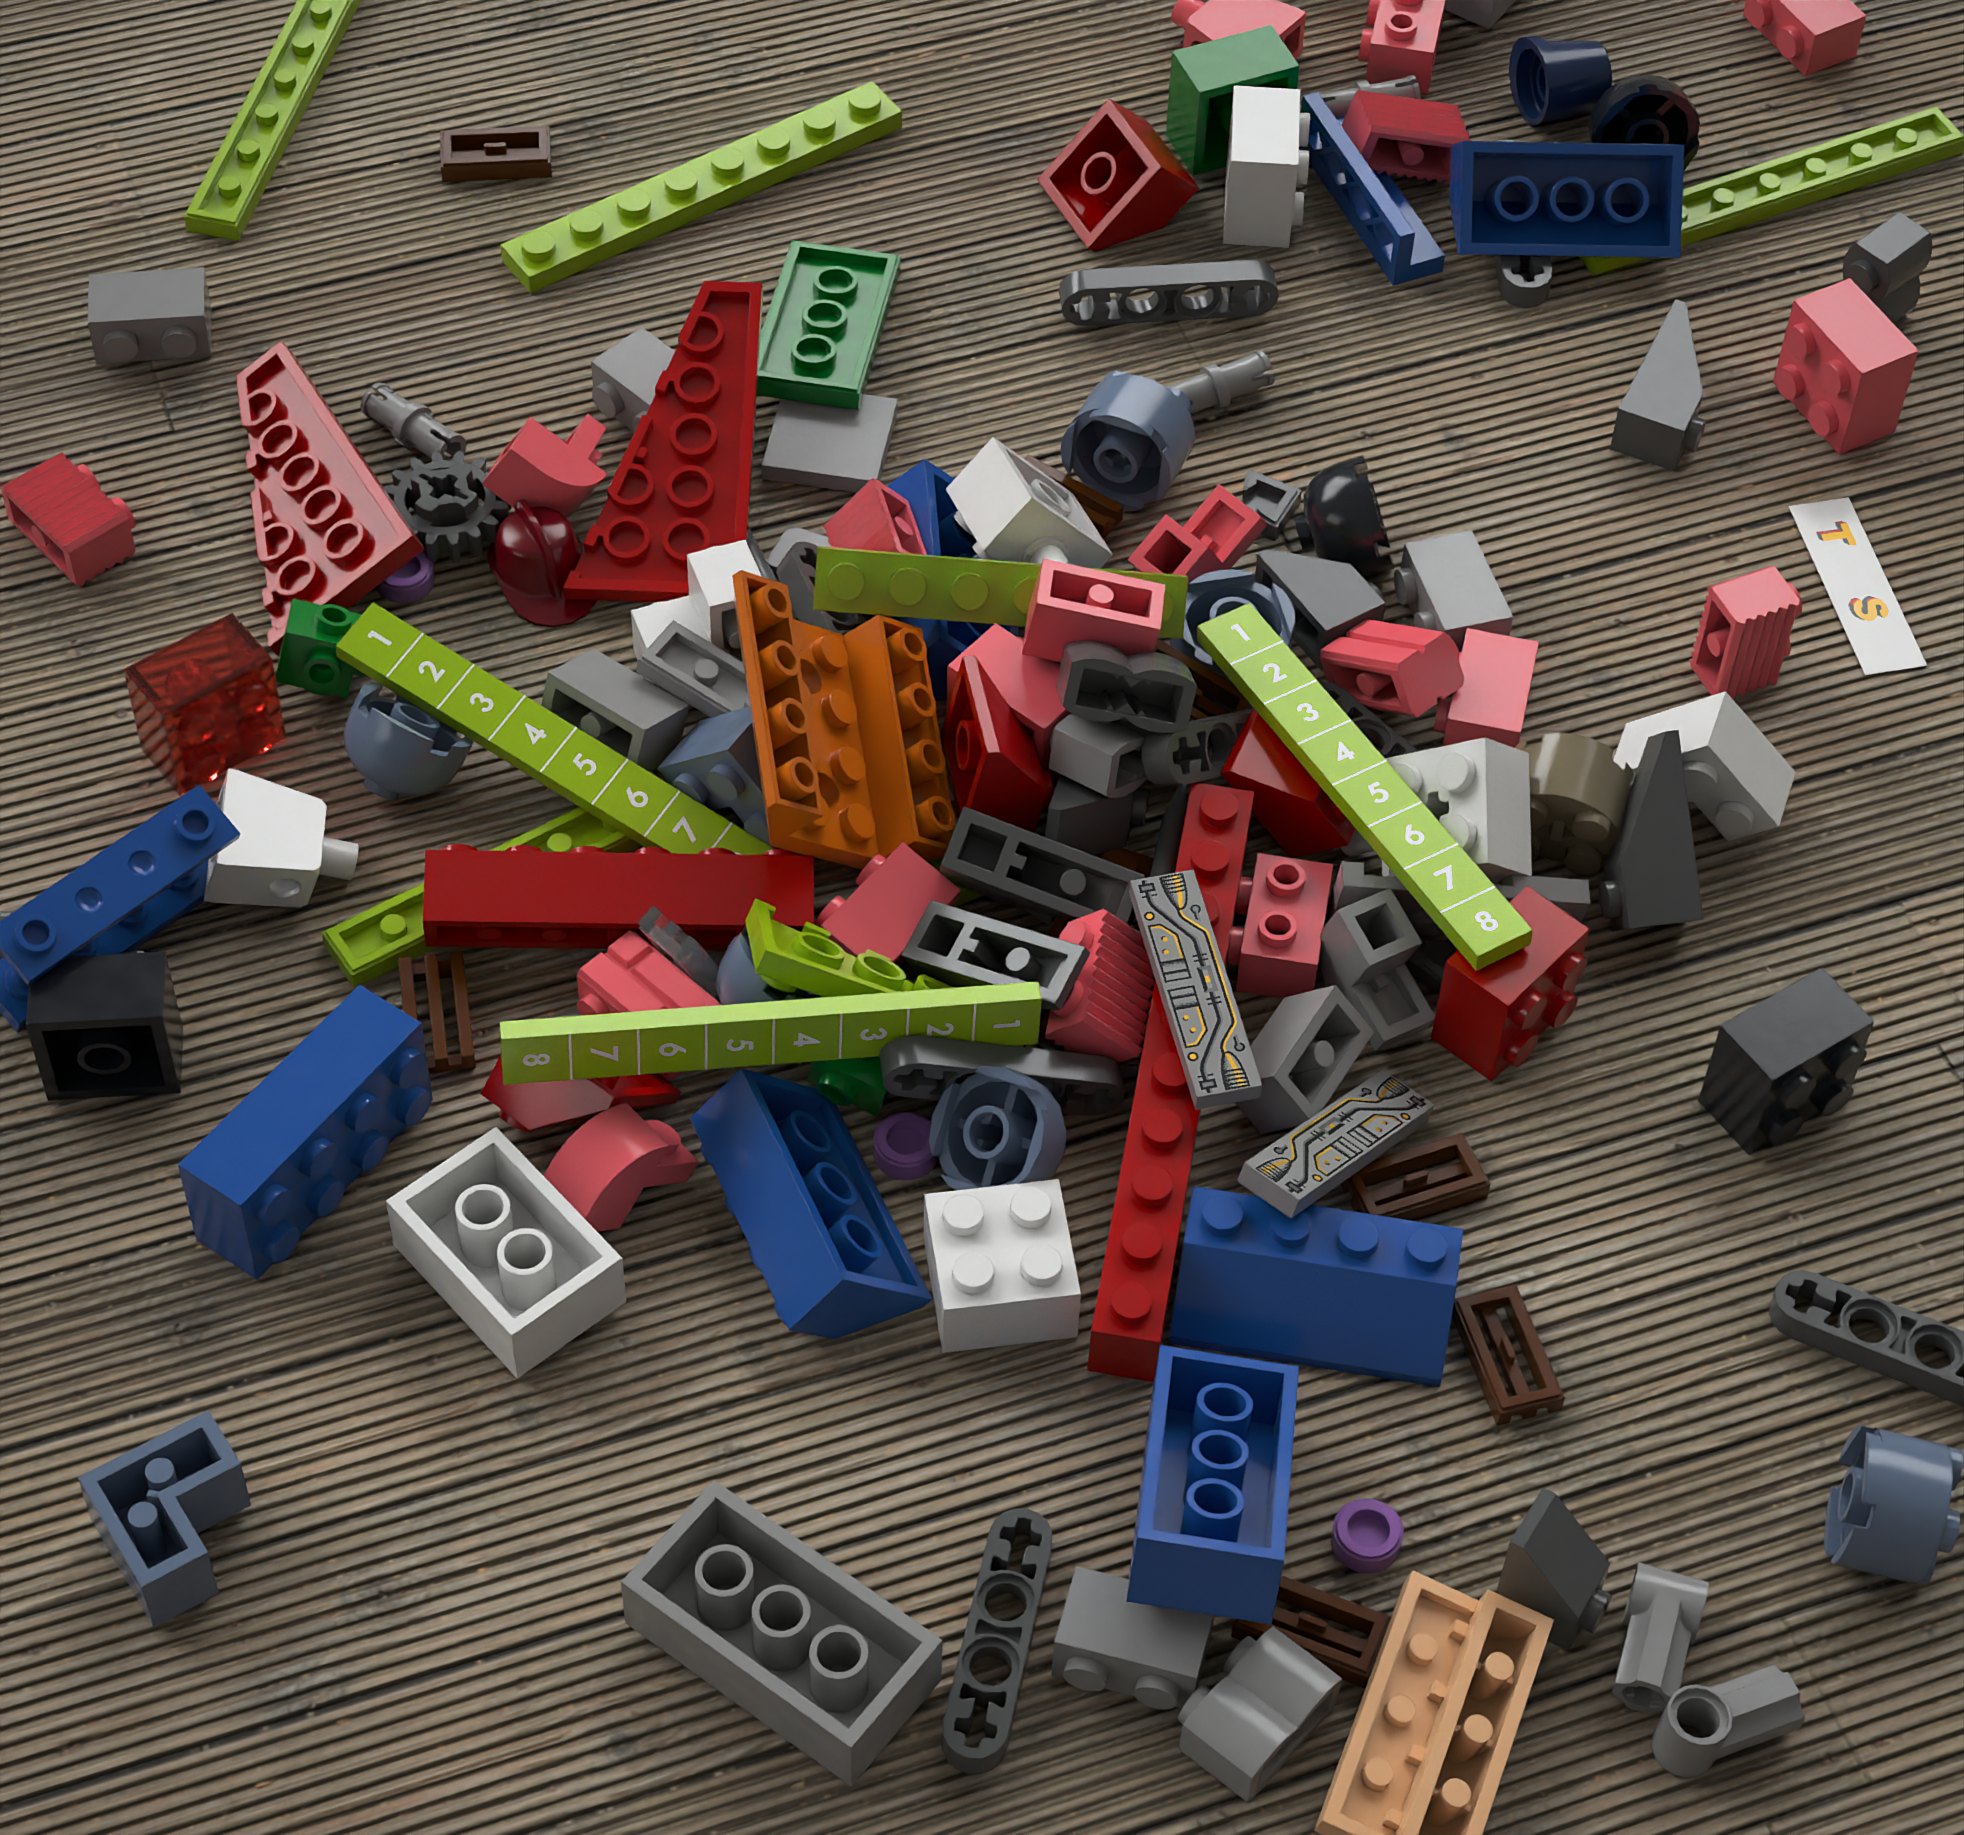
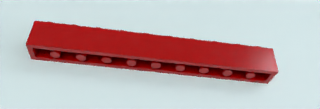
(1163, 1119)

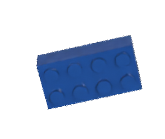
(307, 1132)
(1214, 1485)

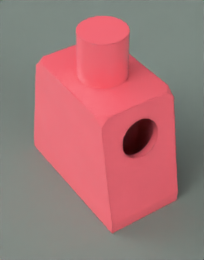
(1229, 17)

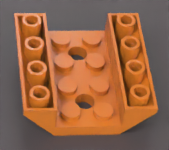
(842, 732)

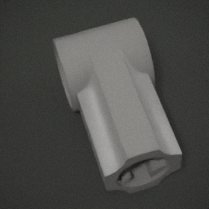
(1661, 1624)
(1728, 1717)

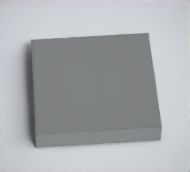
(830, 443)

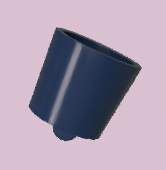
(1557, 77)

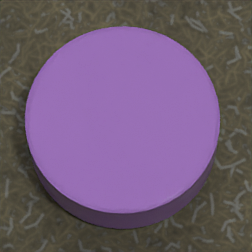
(409, 582)
(903, 1146)
(1367, 1535)

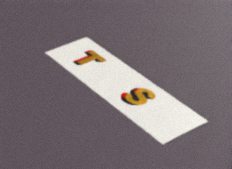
(1857, 586)

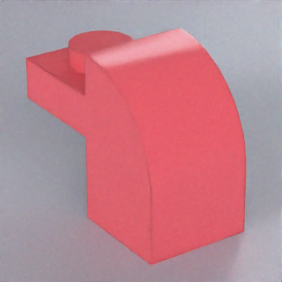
(547, 469)
(1206, 543)
(613, 1160)

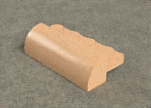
(1436, 1715)

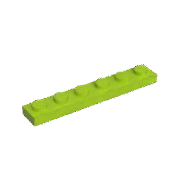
(952, 587)

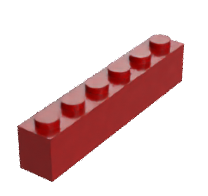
(598, 896)

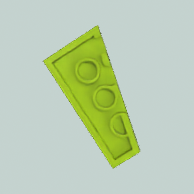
(817, 964)

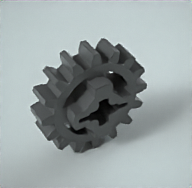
(447, 505)

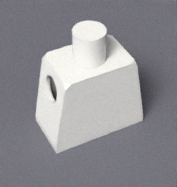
(278, 845)

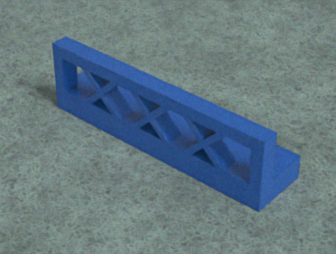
(1369, 200)

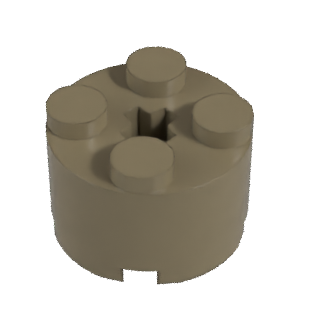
(1575, 800)

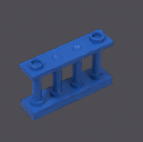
(114, 897)

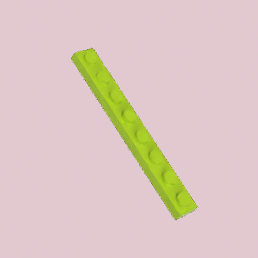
(700, 186)

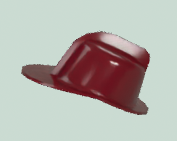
(532, 563)

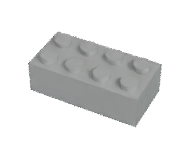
(782, 1632)

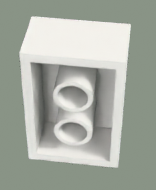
(507, 1251)

